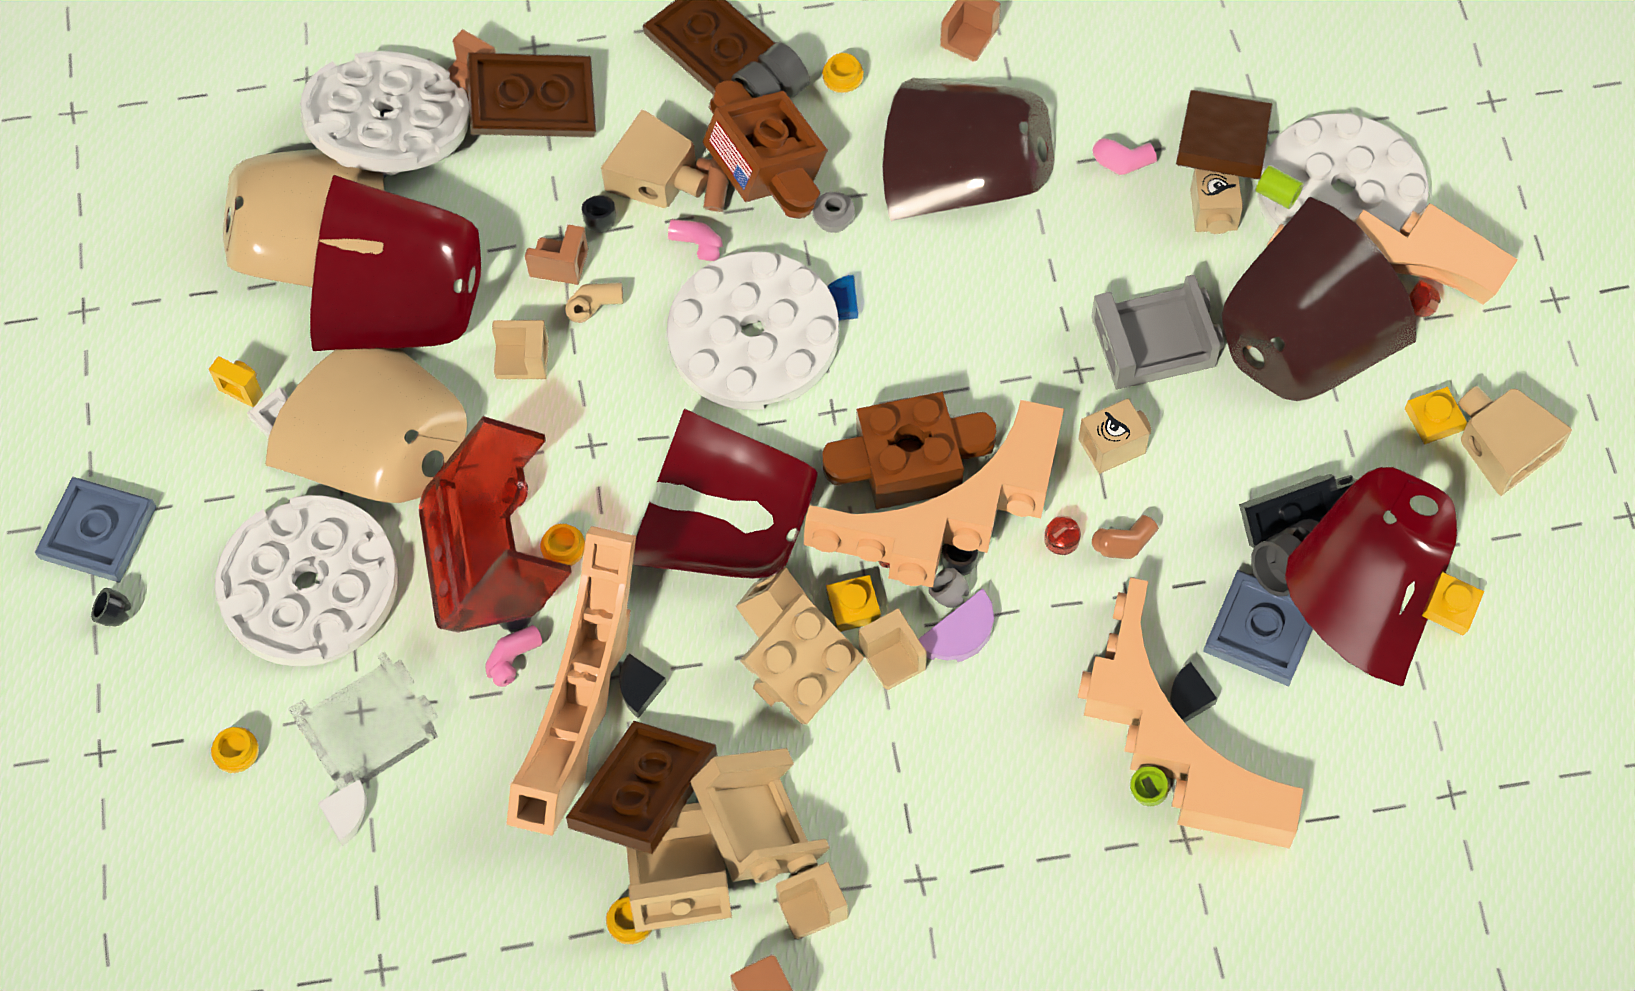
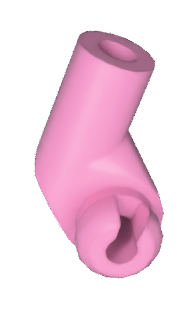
(1121, 159)
(699, 234)
(506, 650)

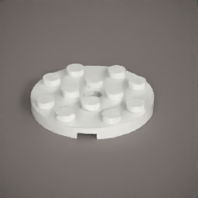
(345, 105)
(1359, 152)
(760, 369)
(317, 622)

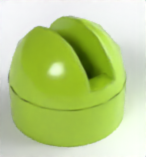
(1141, 793)

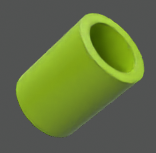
(1279, 187)

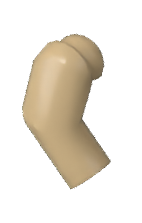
(591, 298)

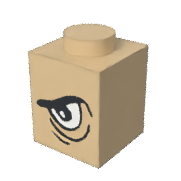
(1215, 201)
(1114, 435)

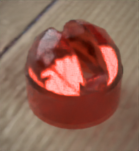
(1421, 297)
(1067, 541)

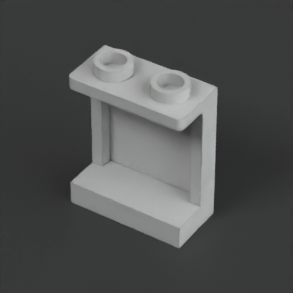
(1157, 334)

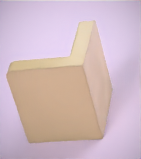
(520, 349)
(768, 599)
(892, 649)
(811, 901)

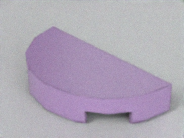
(962, 631)

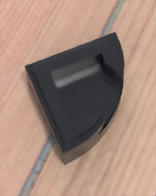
(639, 684)
(1190, 694)

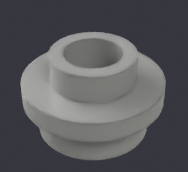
(833, 221)

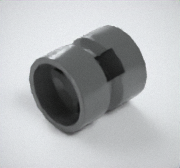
(776, 71)
(1271, 556)

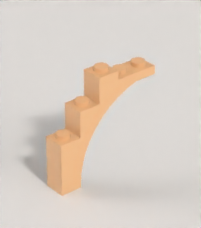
(1439, 250)
(963, 517)
(579, 698)
(1208, 787)

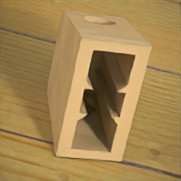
(652, 164)
(1510, 436)

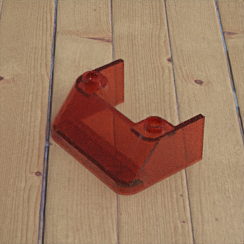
(469, 533)

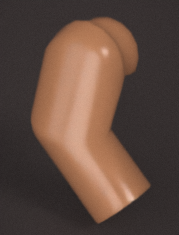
(716, 184)
(1124, 543)

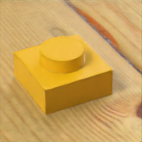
(236, 380)
(1435, 415)
(853, 603)
(1453, 603)

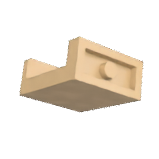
(754, 816)
(681, 879)

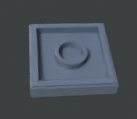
(95, 529)
(1259, 631)

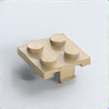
(801, 659)

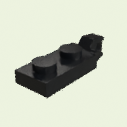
(1287, 506)

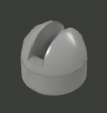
(949, 588)

